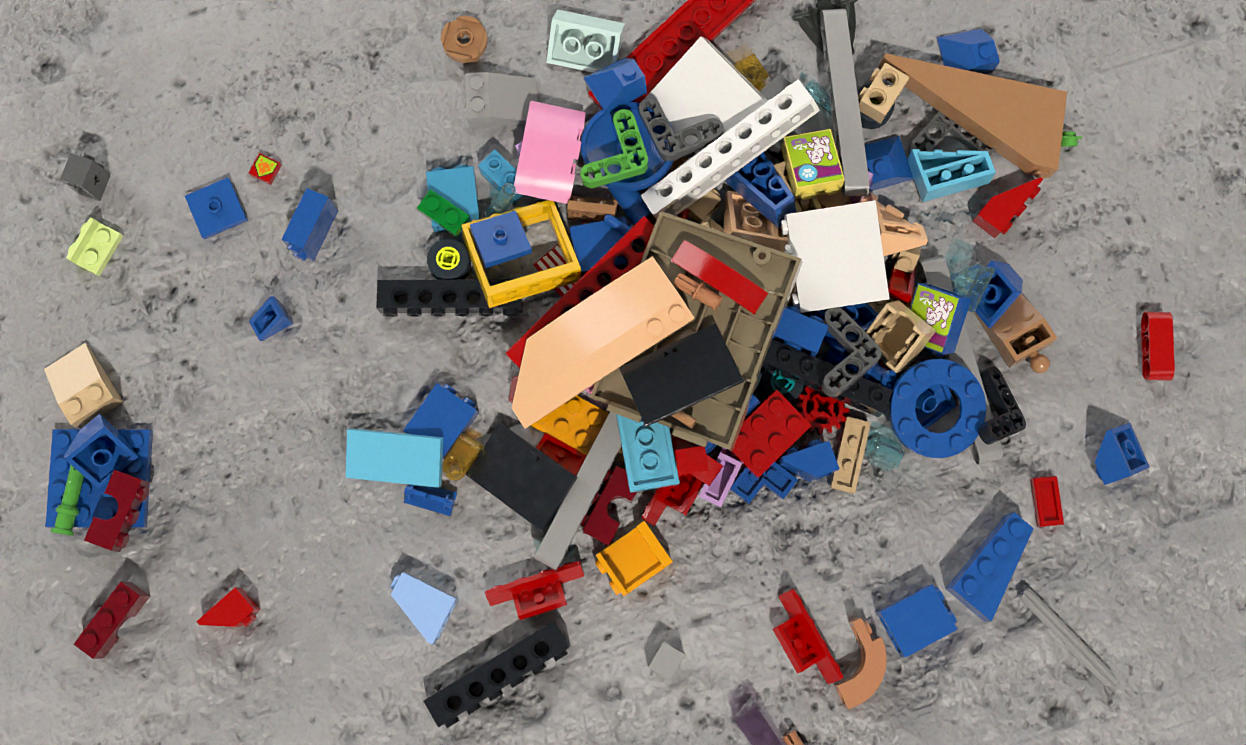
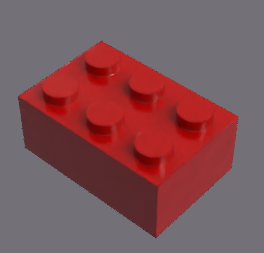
(768, 433)

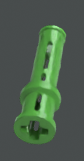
(68, 509)

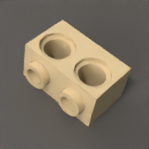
(884, 94)

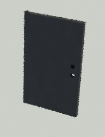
(681, 377)
(513, 475)

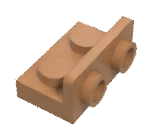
(590, 208)

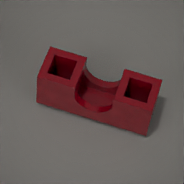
(129, 493)
(599, 524)
(101, 632)

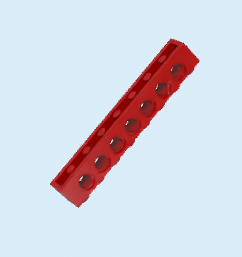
(623, 248)

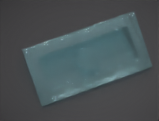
(819, 94)

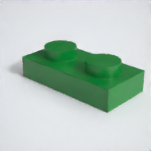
(443, 212)

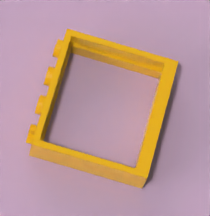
(532, 283)

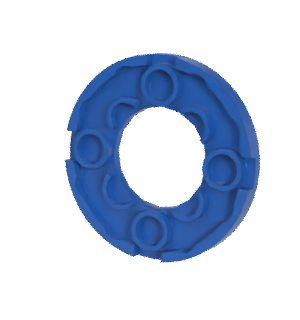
(903, 403)

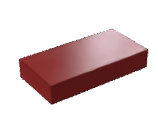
(901, 284)
(1047, 501)

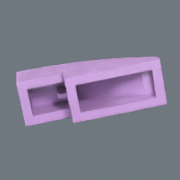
(722, 483)

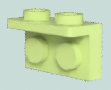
(94, 246)

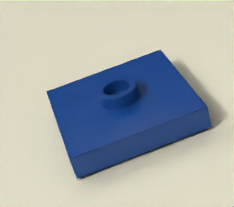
(216, 208)
(500, 239)

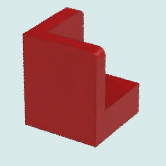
(691, 460)

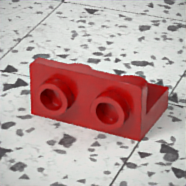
(562, 453)

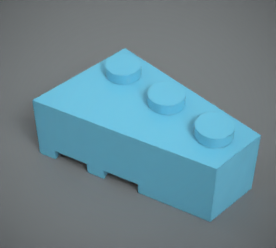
(949, 172)

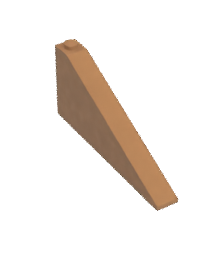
(1005, 114)

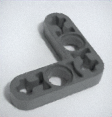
(945, 126)
(676, 140)
(856, 356)

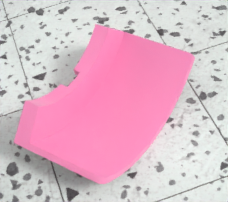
(548, 152)

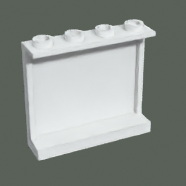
(705, 88)
(838, 256)

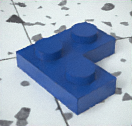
(774, 478)

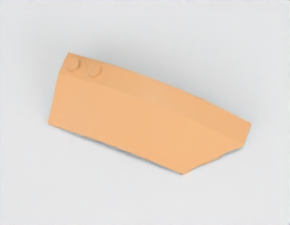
(749, 224)
(597, 339)

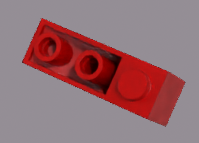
(1000, 209)

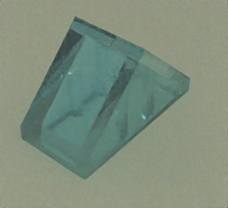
(972, 283)

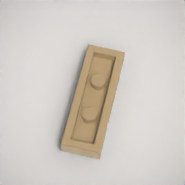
(850, 455)

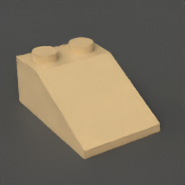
(81, 386)

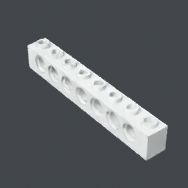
(741, 142)

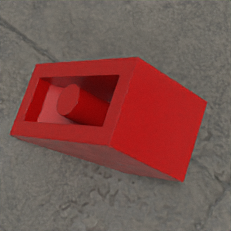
(231, 611)

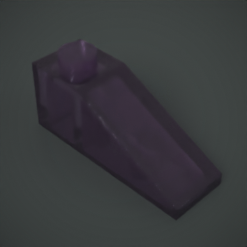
(756, 728)

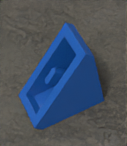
(270, 319)

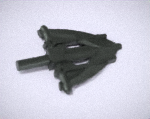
(810, 19)

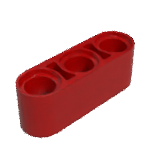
(1157, 346)

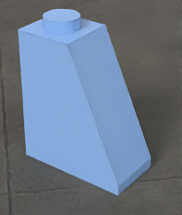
(423, 604)

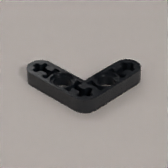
(1010, 418)

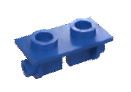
(430, 498)

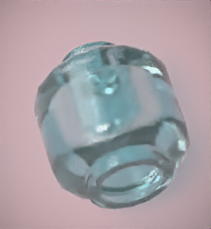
(885, 453)

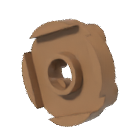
(457, 29)

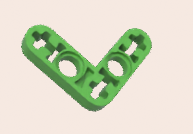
(624, 160)

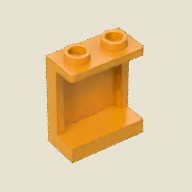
(632, 559)

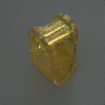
(462, 453)

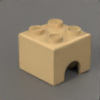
(899, 335)

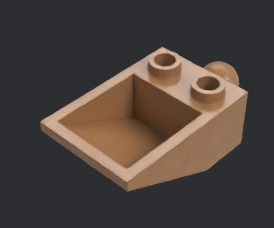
(1017, 331)

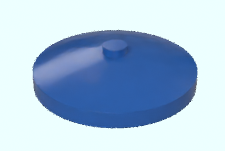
(601, 142)

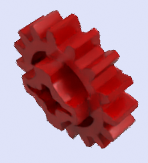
(827, 416)

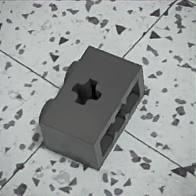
(85, 176)

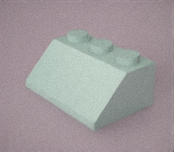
(584, 41)

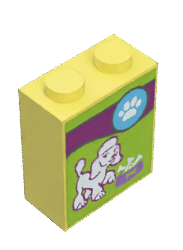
(812, 164)

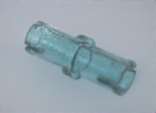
(501, 201)

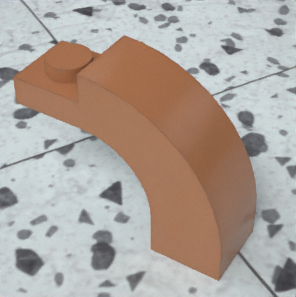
(871, 670)

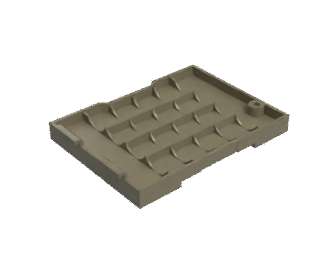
(744, 333)

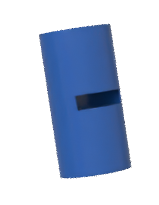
(632, 204)

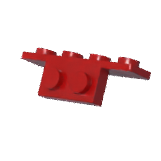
(677, 497)
(537, 592)
(802, 640)

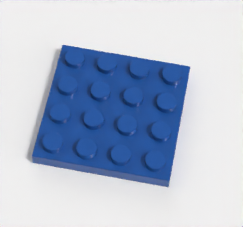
(94, 501)

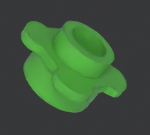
(1070, 139)

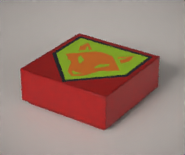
(265, 169)

